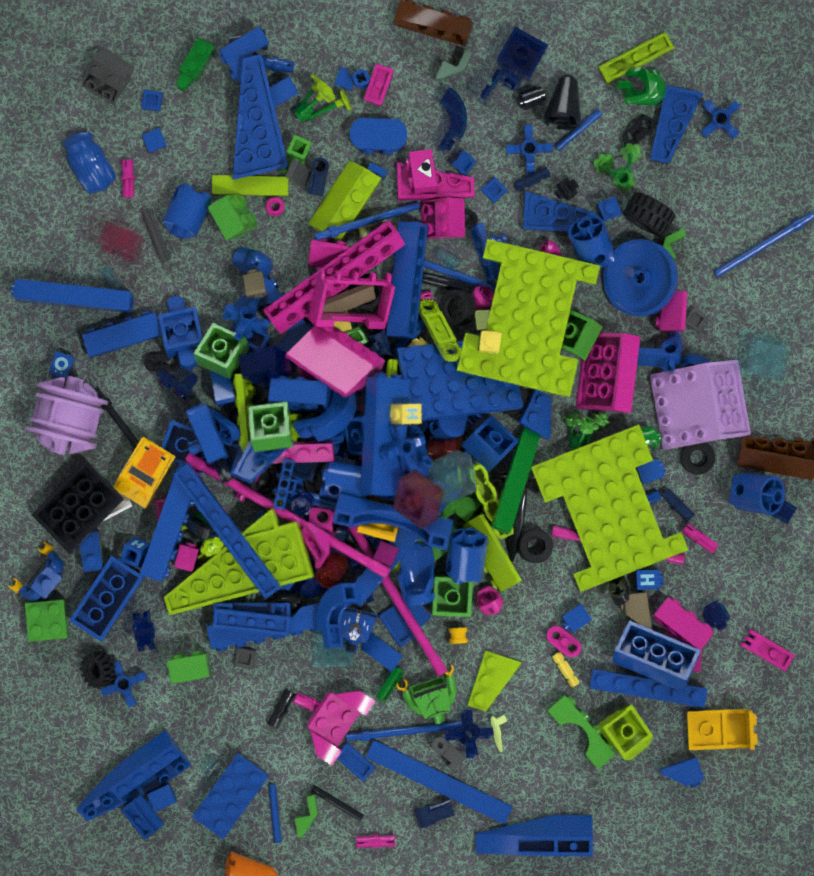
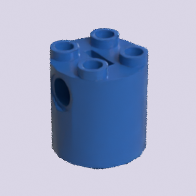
(186, 212)
(591, 241)
(342, 479)
(757, 493)
(466, 555)

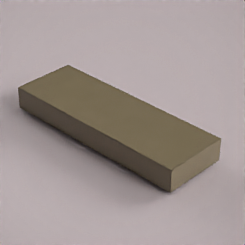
(349, 299)

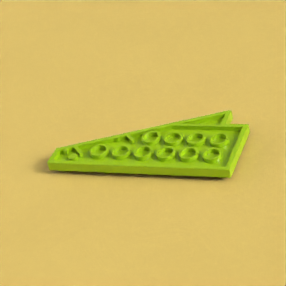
(223, 577)

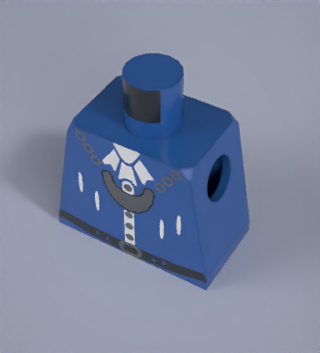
(356, 628)

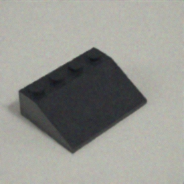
(78, 506)

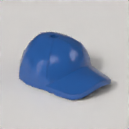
(245, 260)

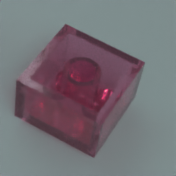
(121, 241)
(418, 499)

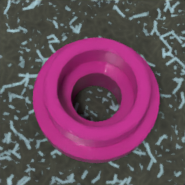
(279, 211)

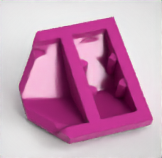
(316, 543)

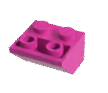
(444, 218)
(323, 252)

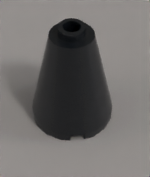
(564, 105)

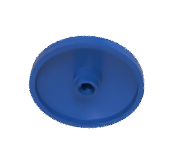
(640, 278)

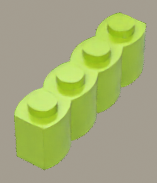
(487, 496)

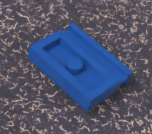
(142, 817)

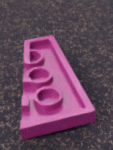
(447, 186)

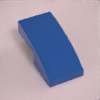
(382, 652)

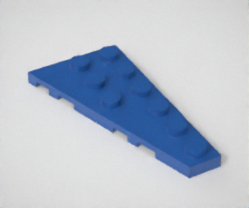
(258, 134)

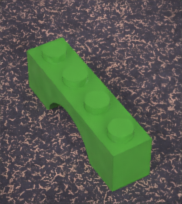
(565, 712)

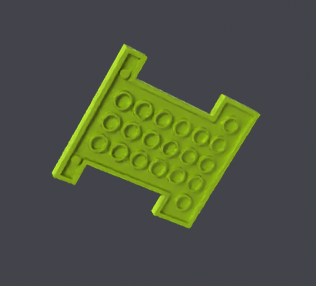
(532, 316)
(608, 506)

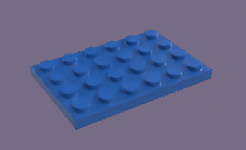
(451, 393)

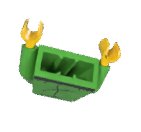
(431, 697)

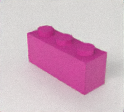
(683, 624)

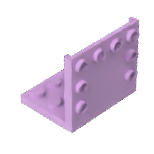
(700, 404)

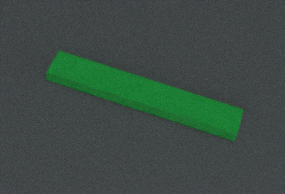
(515, 481)

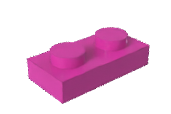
(378, 85)

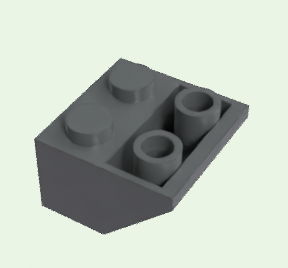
(107, 76)

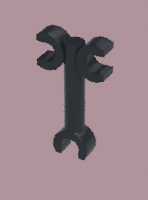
(499, 476)

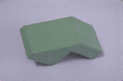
(448, 70)

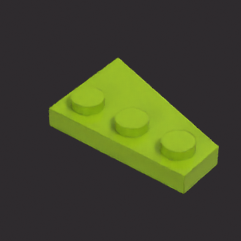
(491, 679)

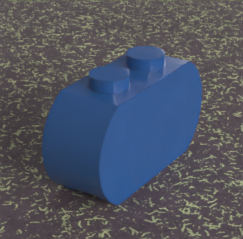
(378, 135)
(448, 427)

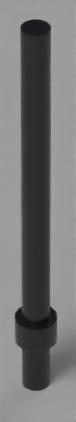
(117, 419)

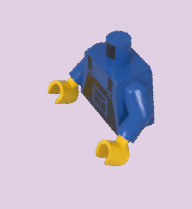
(44, 579)

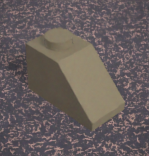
(255, 284)
(638, 609)

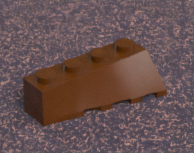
(433, 23)
(778, 456)

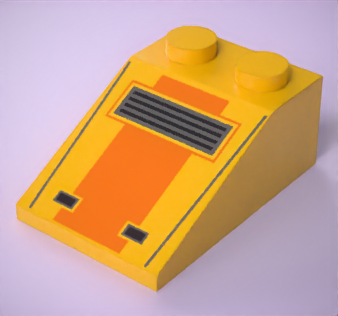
(144, 472)

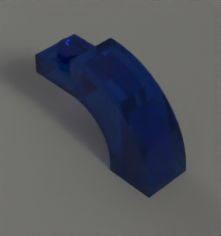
(456, 109)

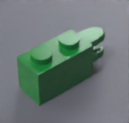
(195, 63)

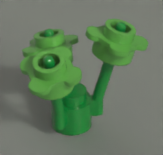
(584, 425)

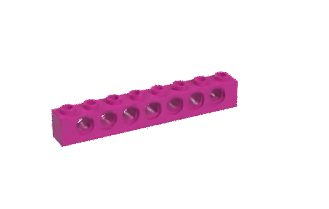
(358, 258)

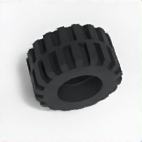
(649, 214)

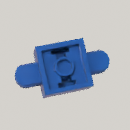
(181, 332)

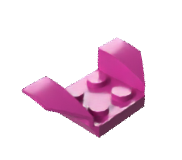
(334, 719)

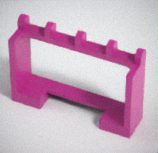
(371, 321)

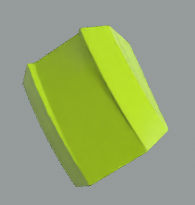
(626, 732)

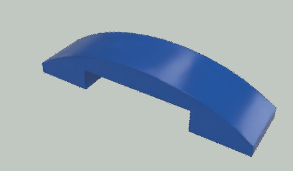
(275, 608)

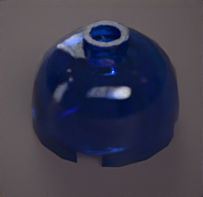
(309, 587)

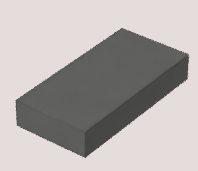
(298, 174)

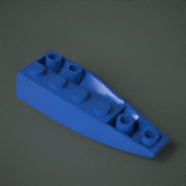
(136, 775)
(540, 837)

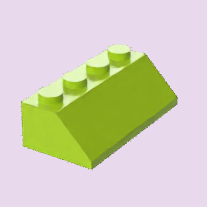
(345, 198)
(496, 560)

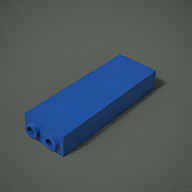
(73, 296)
(378, 474)

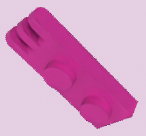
(768, 650)

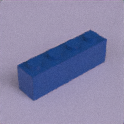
(122, 335)

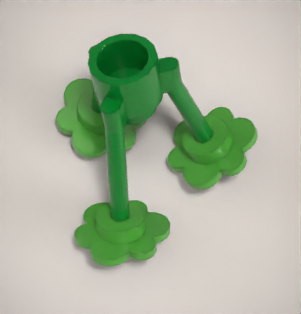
(622, 176)

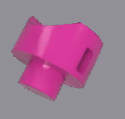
(489, 604)

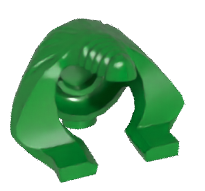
(653, 91)

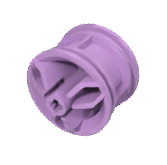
(66, 415)

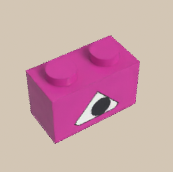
(422, 171)

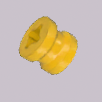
(458, 635)

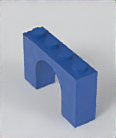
(243, 47)
(295, 332)

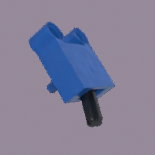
(208, 440)

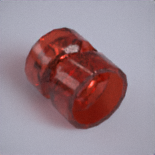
(438, 448)
(332, 570)

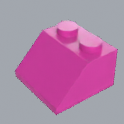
(673, 315)

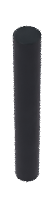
(337, 803)

